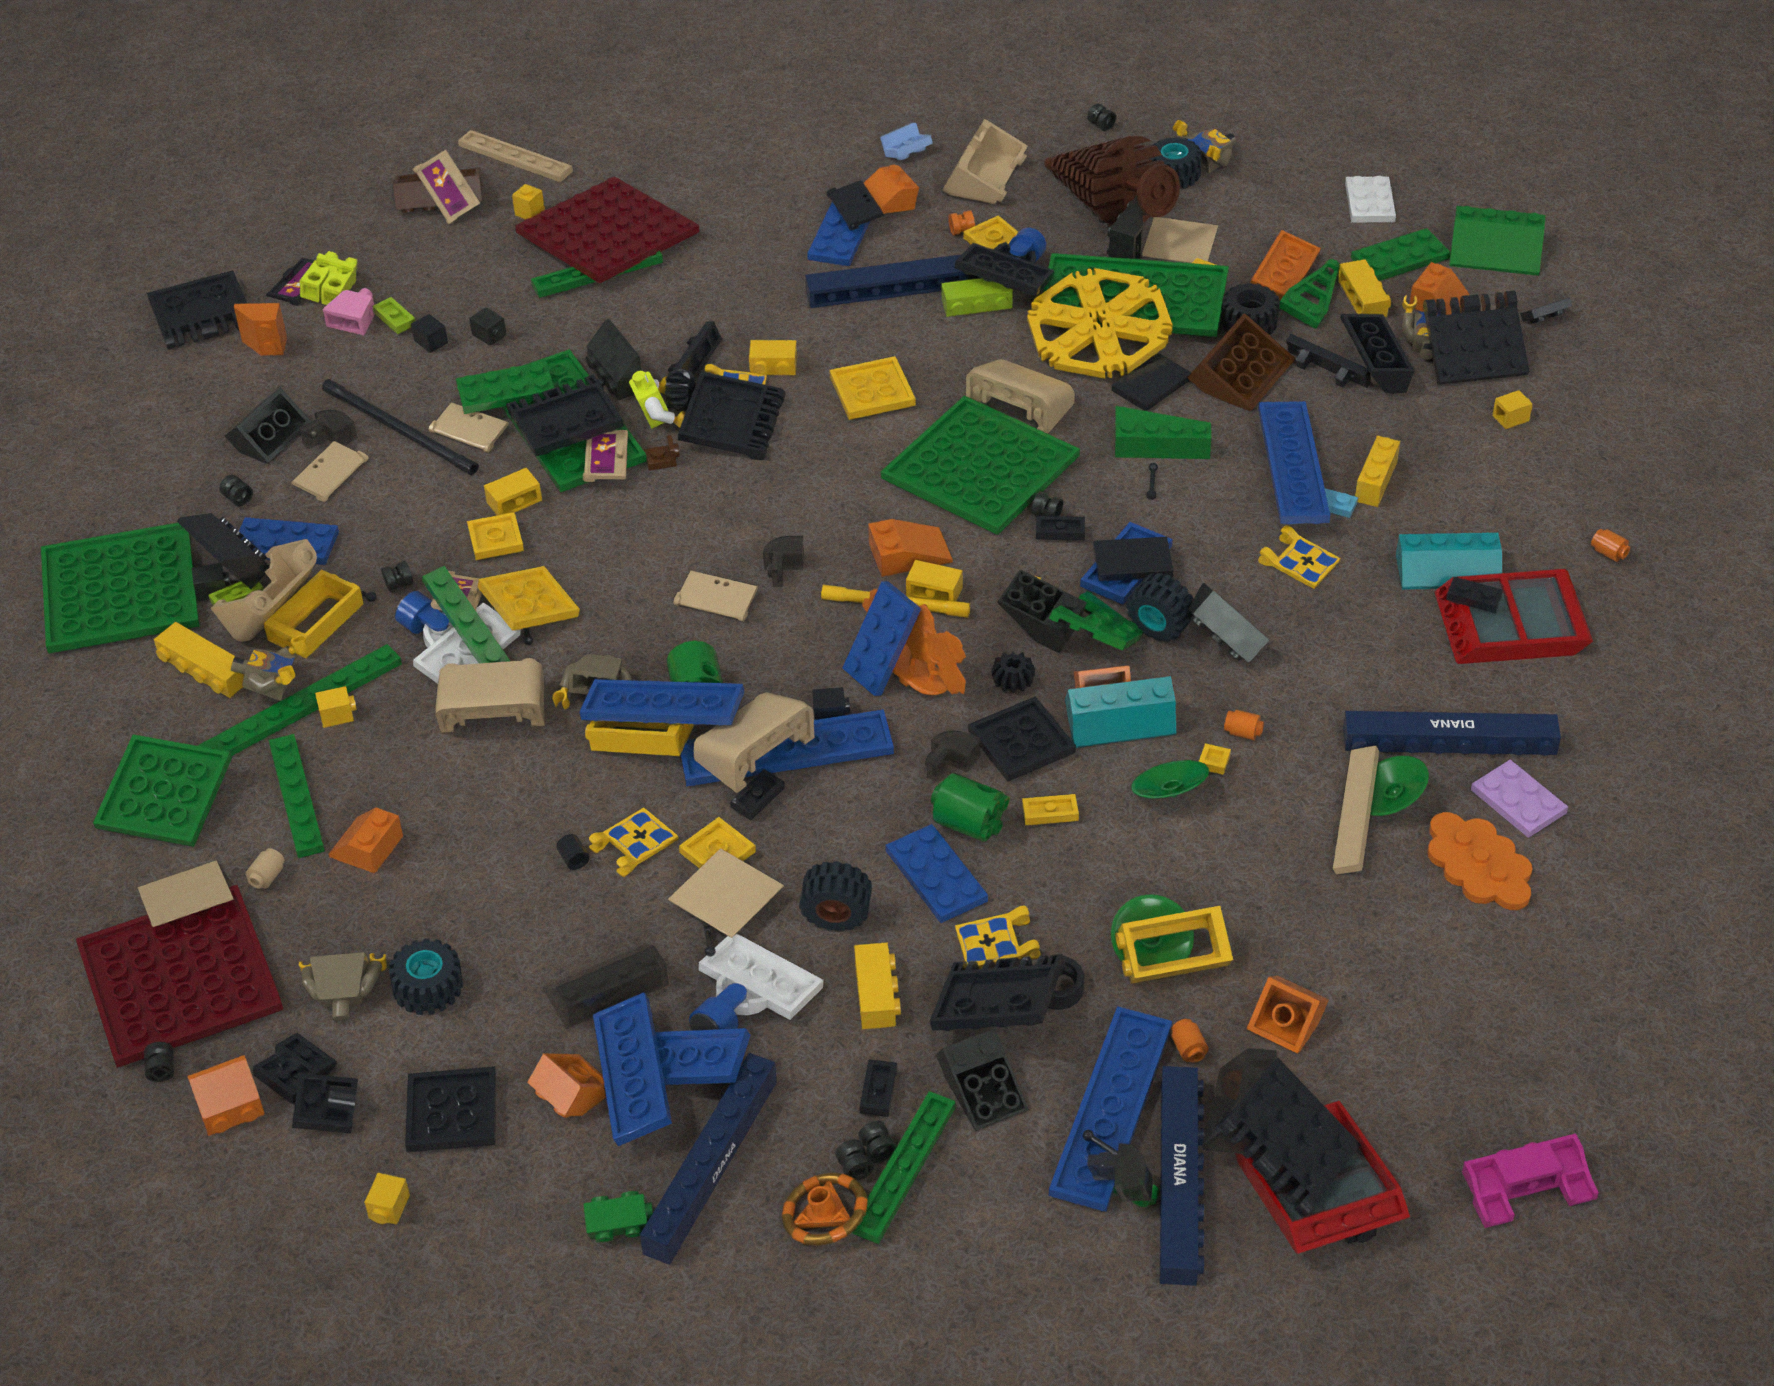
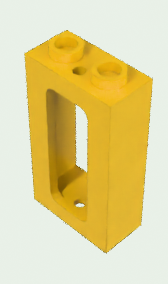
(324, 585)
(605, 738)
(1206, 918)

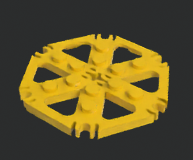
(1085, 329)

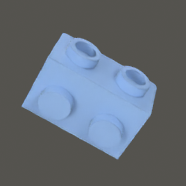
(904, 141)

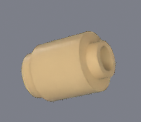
(265, 868)

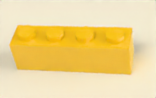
(199, 659)

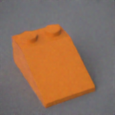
(900, 543)

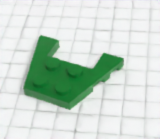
(1103, 622)

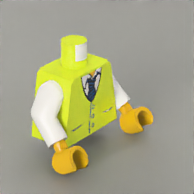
(652, 404)

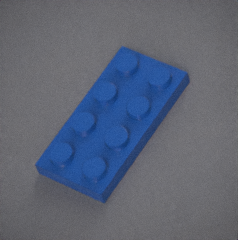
(834, 240)
(271, 533)
(1118, 589)
(881, 638)
(936, 873)
(702, 1055)

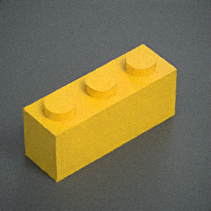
(1363, 288)
(1377, 471)
(876, 985)

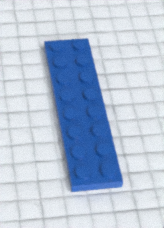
(1293, 463)
(834, 742)
(1111, 1103)

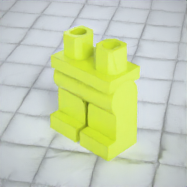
(328, 278)

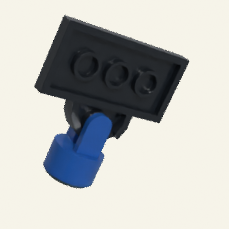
(1011, 264)

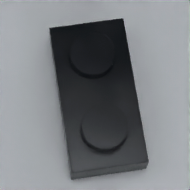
(1538, 314)
(1060, 528)
(1474, 594)
(757, 794)
(878, 1088)

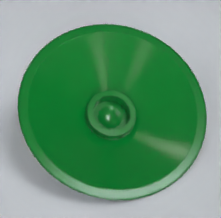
(1170, 779)
(1398, 784)
(1154, 949)

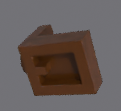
(662, 456)

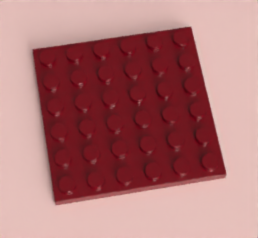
(607, 229)
(178, 978)

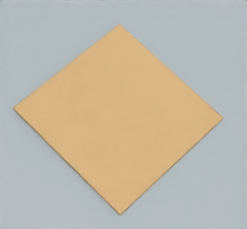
(1179, 240)
(185, 893)
(726, 893)

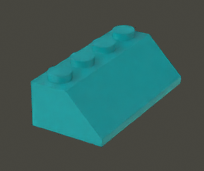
(1433, 559)
(1121, 711)

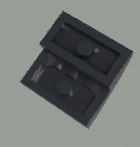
(290, 1058)

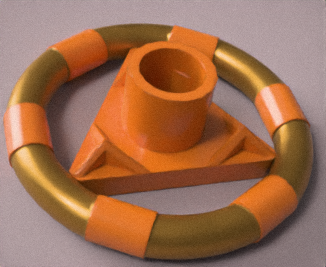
(824, 1209)

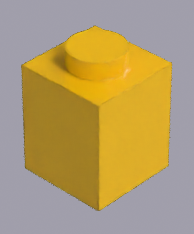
(528, 201)
(1512, 409)
(335, 706)
(387, 1199)

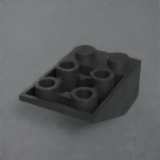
(1127, 233)
(1030, 605)
(982, 1079)

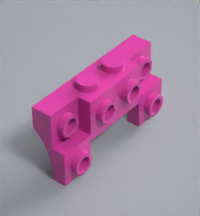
(1525, 1172)

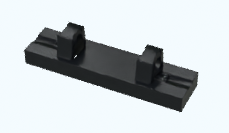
(699, 349)
(1342, 367)

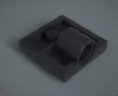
(325, 1103)

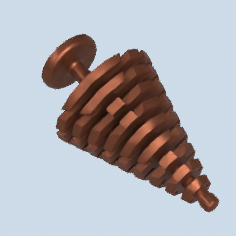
(1114, 173)

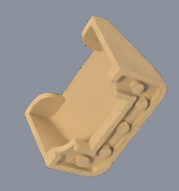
(986, 165)
(1039, 394)
(288, 572)
(490, 692)
(756, 729)

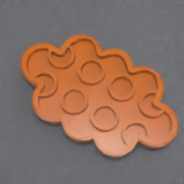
(1480, 861)

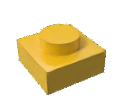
(1215, 758)

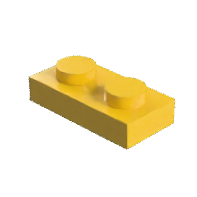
(1050, 809)

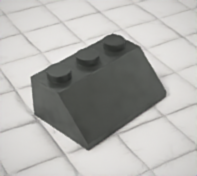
(613, 359)
(268, 427)
(1226, 624)

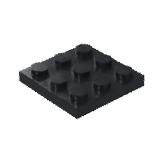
(1022, 738)
(451, 1109)

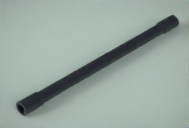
(459, 460)

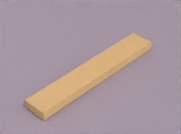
(515, 156)
(1356, 810)

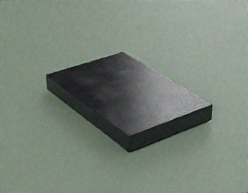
(1151, 382)
(1132, 558)

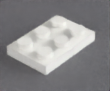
(1370, 199)

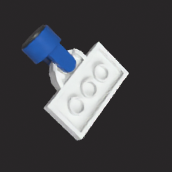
(440, 636)
(749, 982)

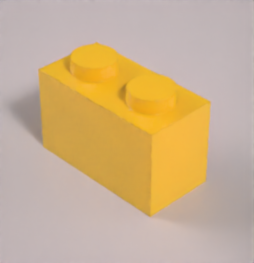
(773, 357)
(513, 492)
(934, 582)

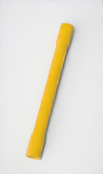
(949, 608)

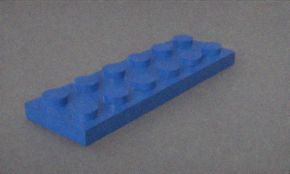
(662, 702)
(631, 1069)

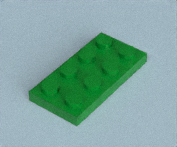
(1402, 254)
(503, 386)

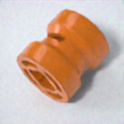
(961, 222)

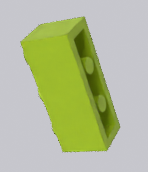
(975, 297)

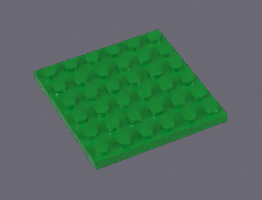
(980, 464)
(117, 587)

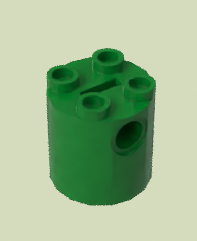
(694, 663)
(969, 807)

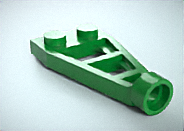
(1304, 309)

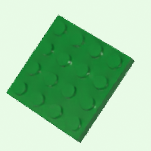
(163, 790)

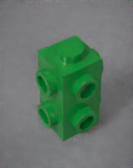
(617, 1216)

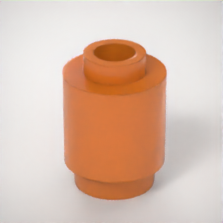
(1610, 544)
(1243, 724)
(1189, 1041)

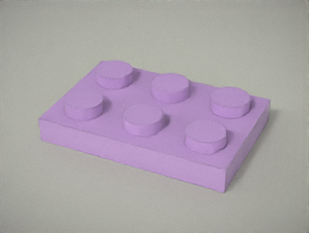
(1519, 798)

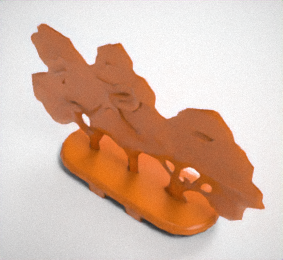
(924, 651)

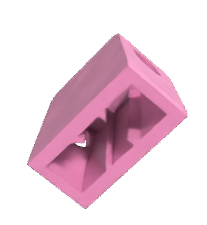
(350, 311)

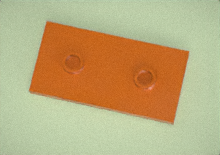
(1285, 263)

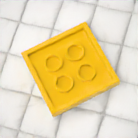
(872, 387)
(528, 598)

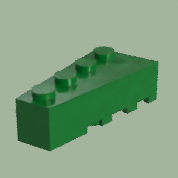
(1160, 435)

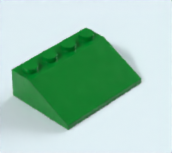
(1497, 240)

